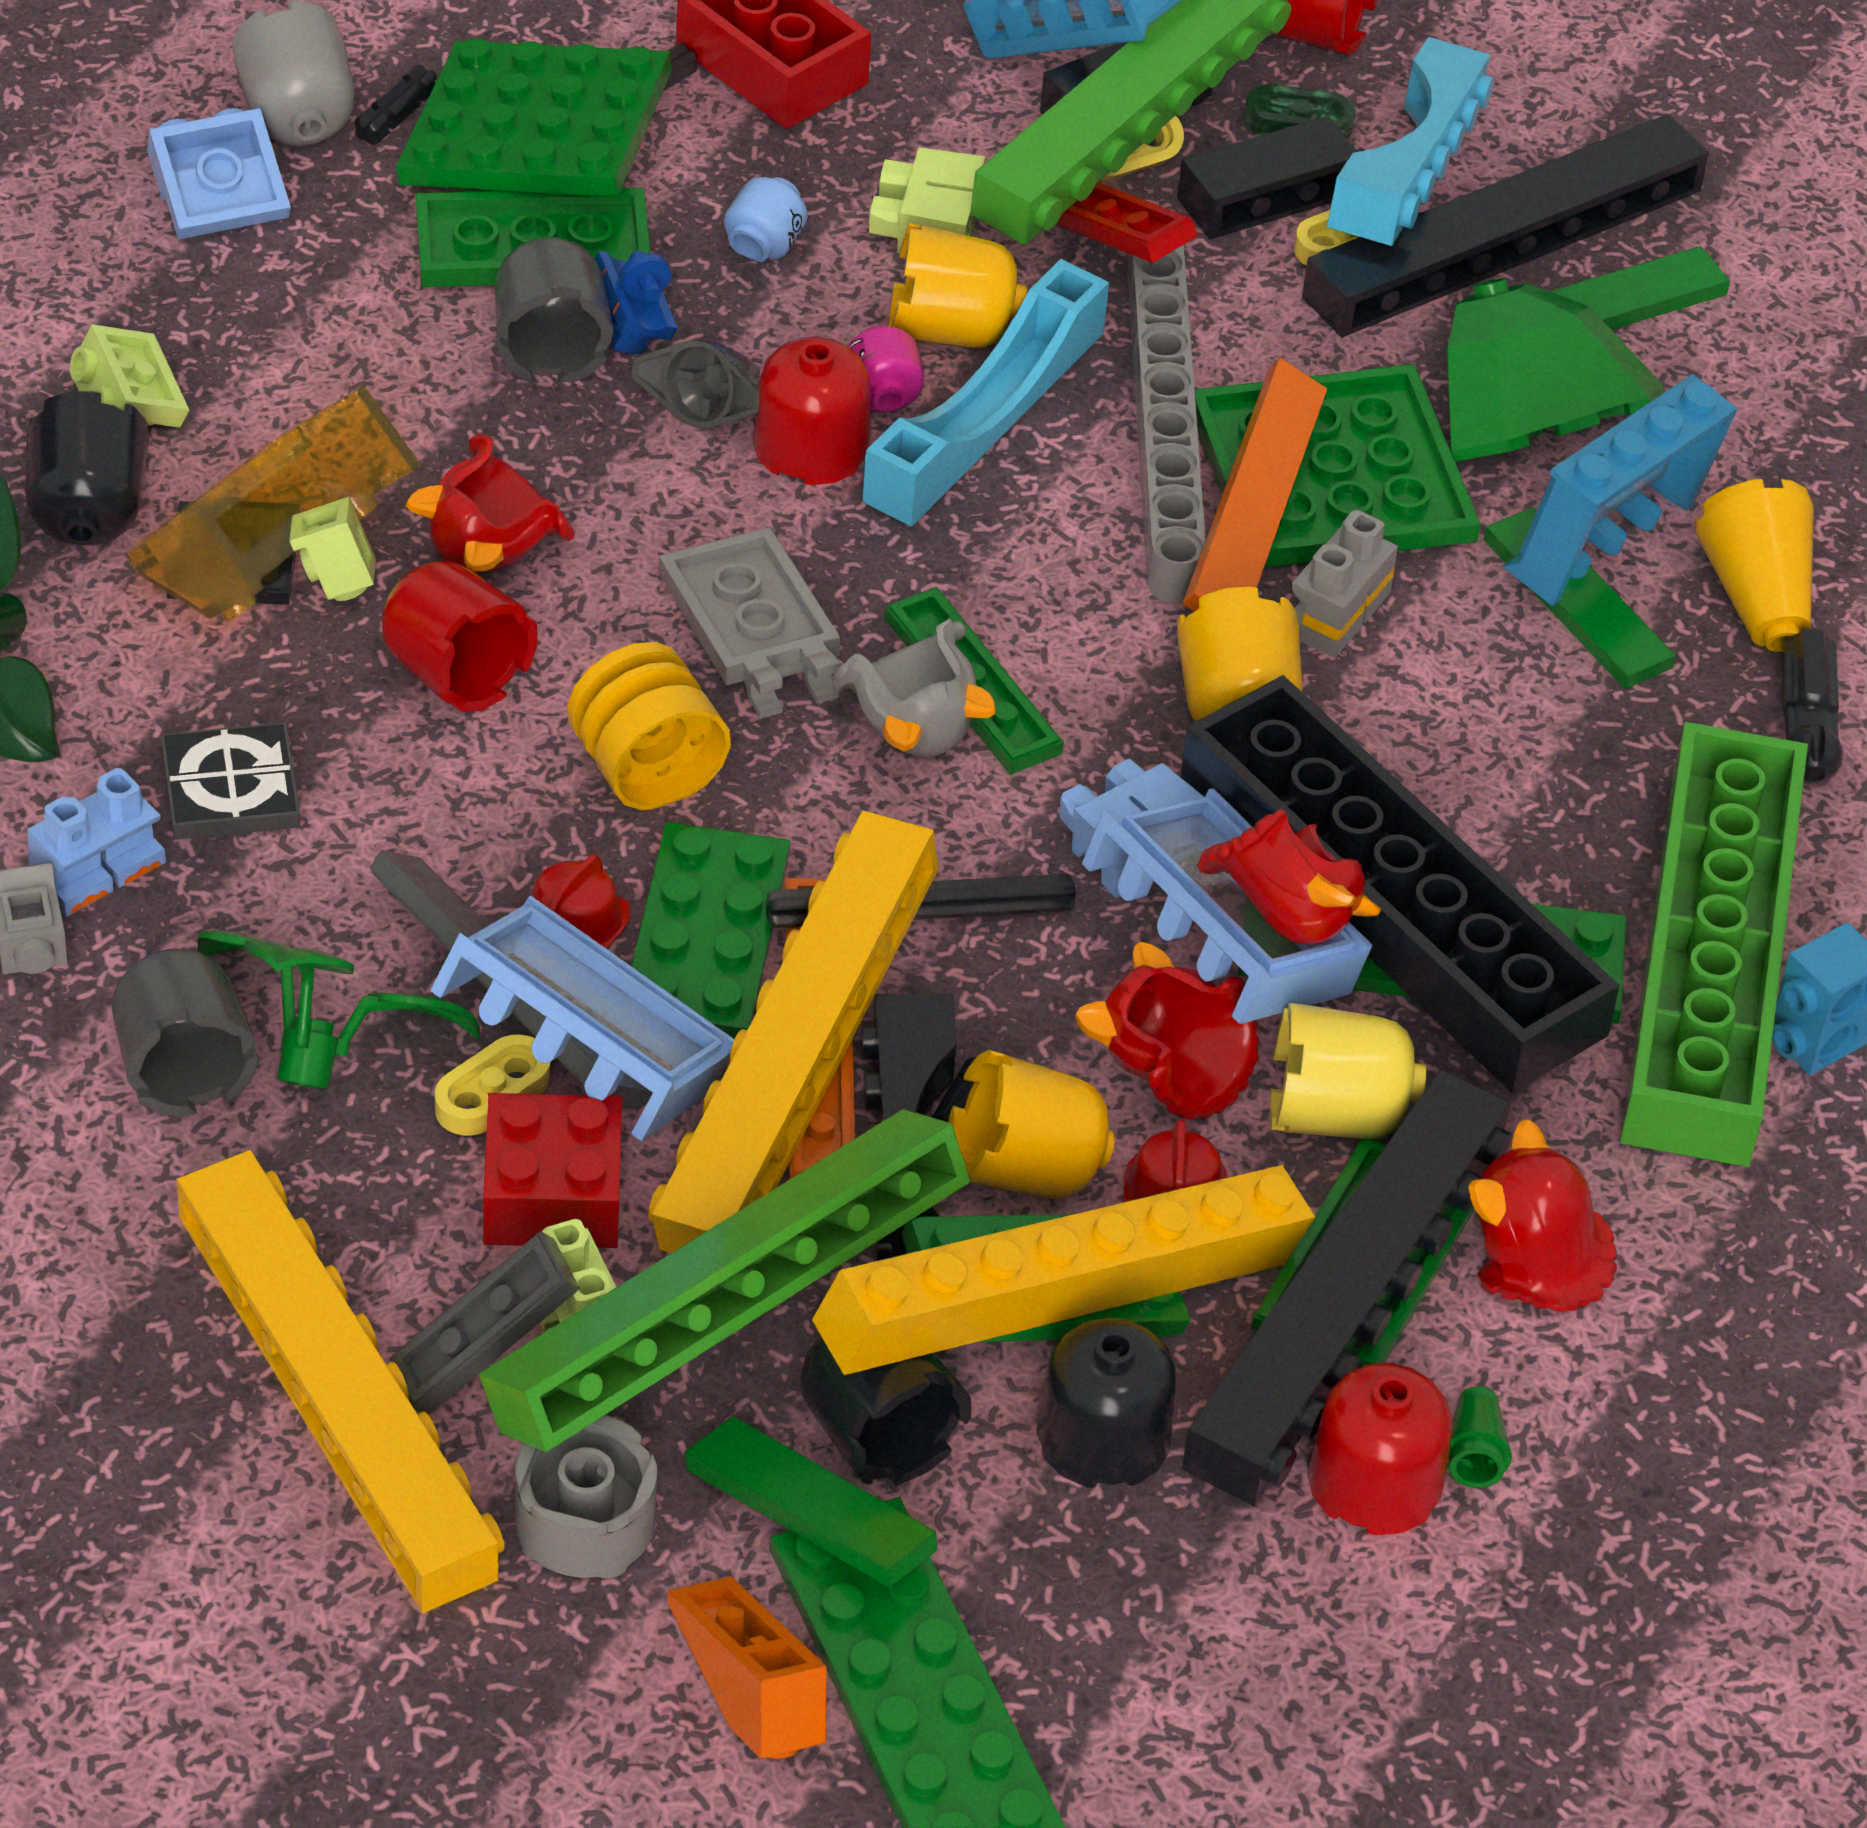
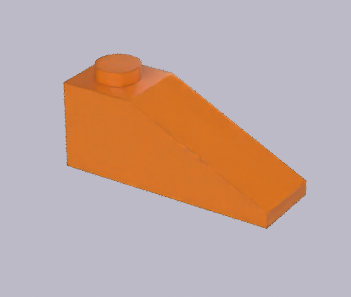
(754, 1667)

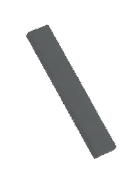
(448, 915)

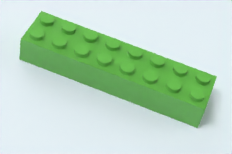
(1715, 946)

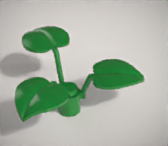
(309, 1042)

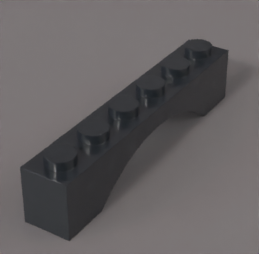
(913, 1066)

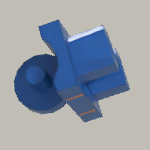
(637, 300)

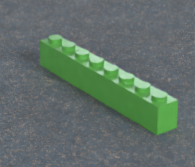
(1117, 111)
(723, 1280)

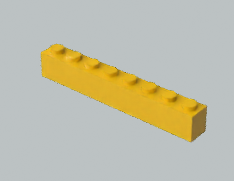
(799, 1028)
(1060, 1269)
(340, 1382)

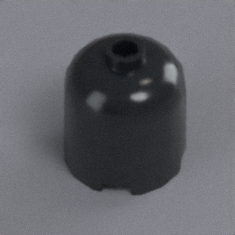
(85, 468)
(1107, 1404)
(887, 1416)

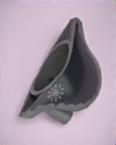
(700, 382)

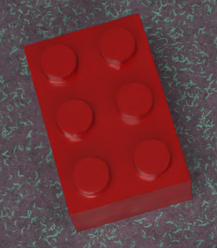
(778, 53)

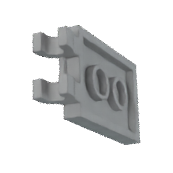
(754, 616)

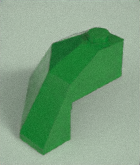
(1532, 365)

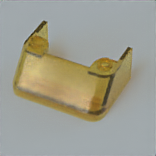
(242, 524)

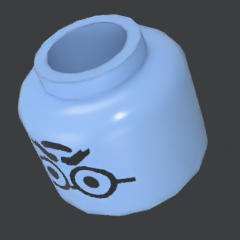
(765, 218)

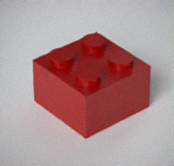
(551, 1164)

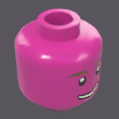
(892, 366)

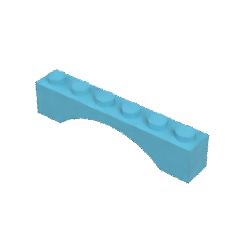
(1384, 185)
(931, 452)

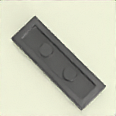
(485, 1322)

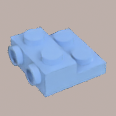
(217, 172)

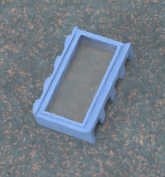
(1165, 849)
(597, 1001)

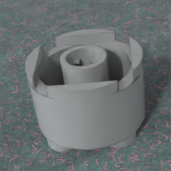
(587, 1501)

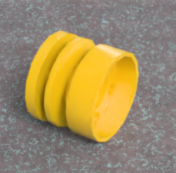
(648, 725)

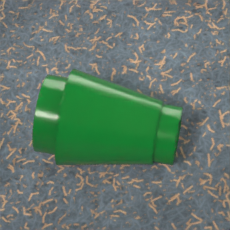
(1478, 1439)

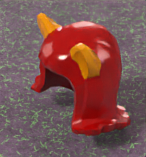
(486, 512)
(1292, 879)
(1176, 1034)
(1541, 1227)

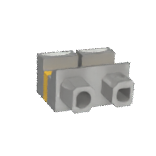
(1344, 583)

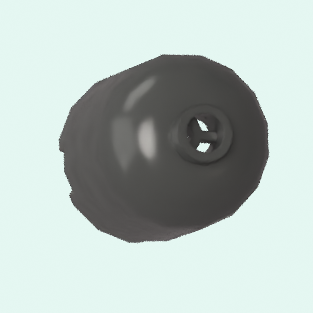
(552, 311)
(182, 1032)

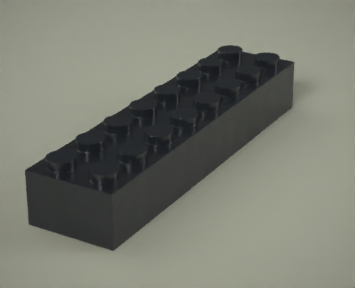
(1447, 919)

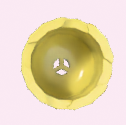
(1343, 1074)

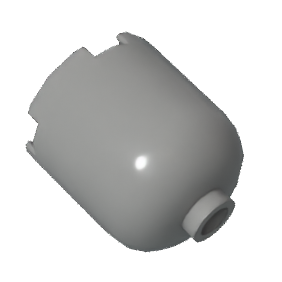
(295, 73)

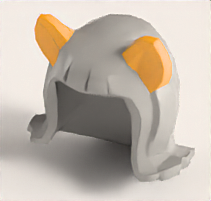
(919, 694)

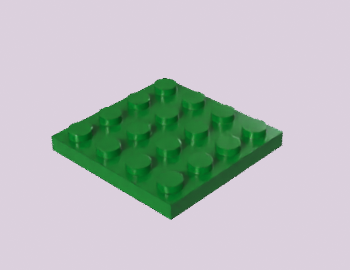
(535, 118)
(1368, 452)

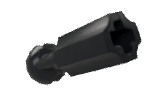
(1812, 701)

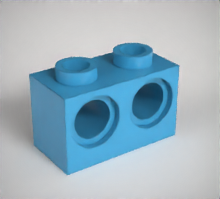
(1823, 1000)

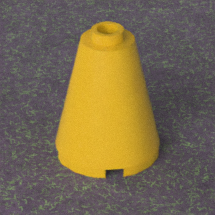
(1762, 555)

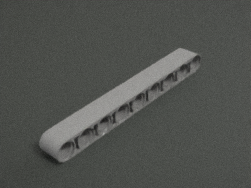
(1166, 423)

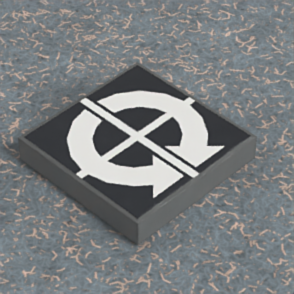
(230, 781)

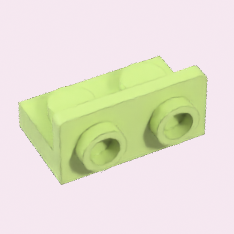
(129, 370)

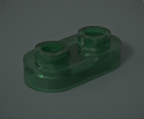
(1279, 107)

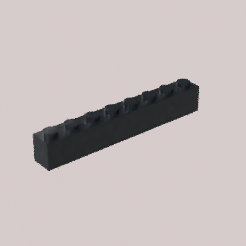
(1506, 225)
(1346, 1289)

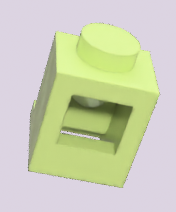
(334, 549)

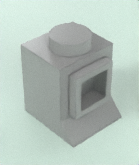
(30, 920)

